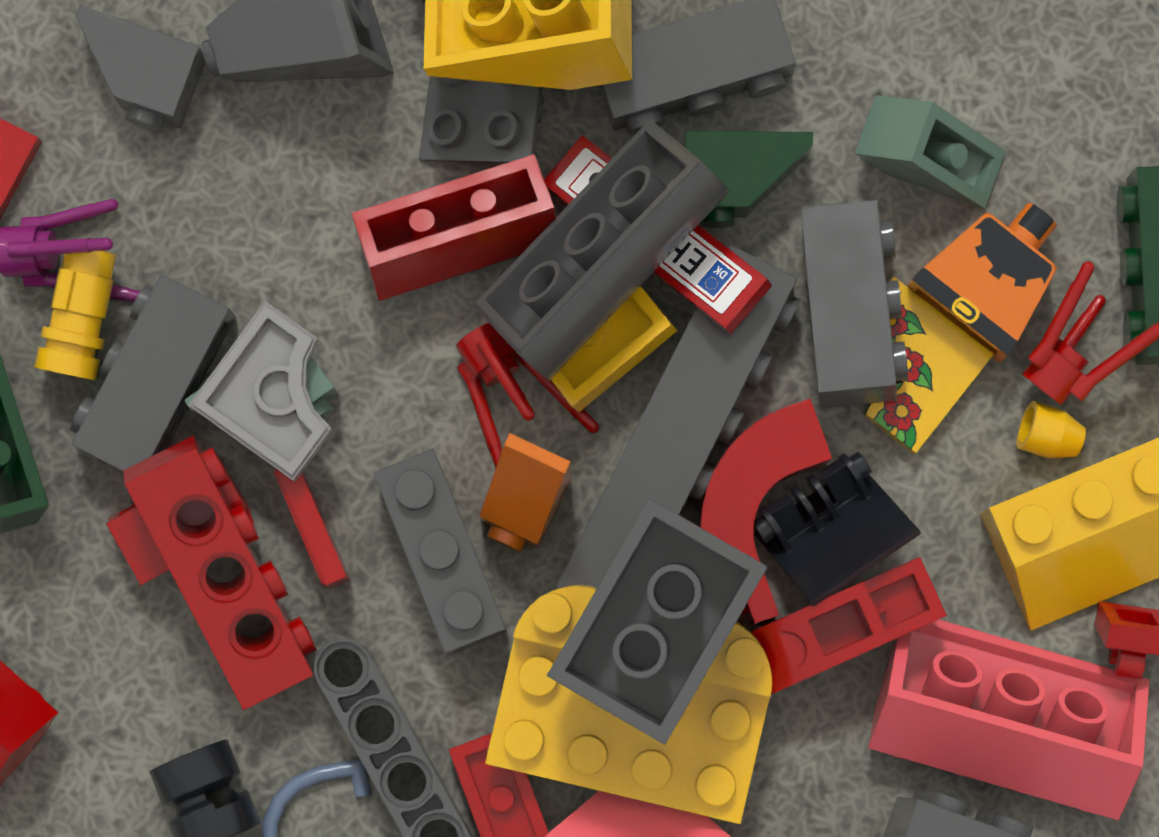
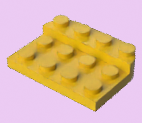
(570, 740)

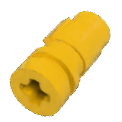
(77, 315)

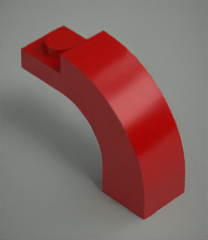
(758, 460)

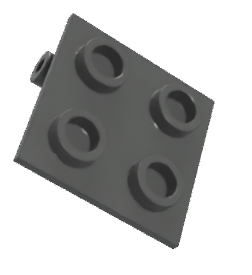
(479, 121)

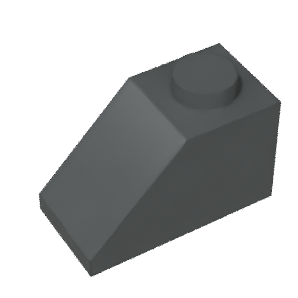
(144, 68)

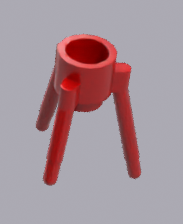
(493, 360)
(1055, 363)

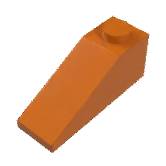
(524, 493)

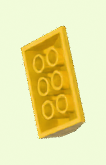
(530, 41)

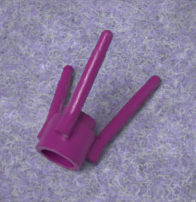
(31, 250)

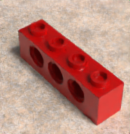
(251, 665)

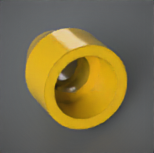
(1050, 432)

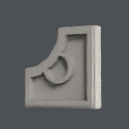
(263, 393)

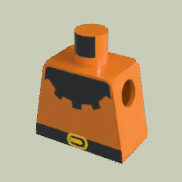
(991, 278)

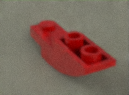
(849, 623)

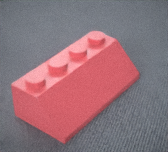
(1013, 717)

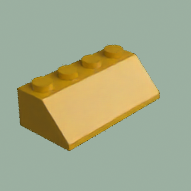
(1080, 536)

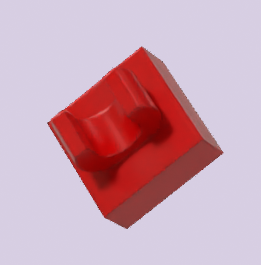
(1129, 634)

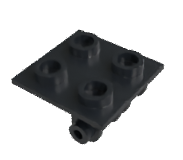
(833, 530)

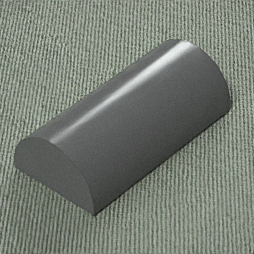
(600, 249)

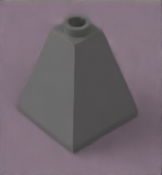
(296, 41)

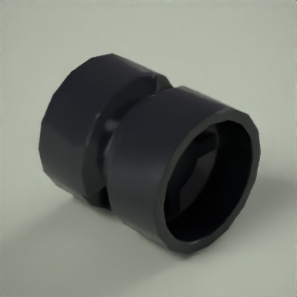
(205, 793)

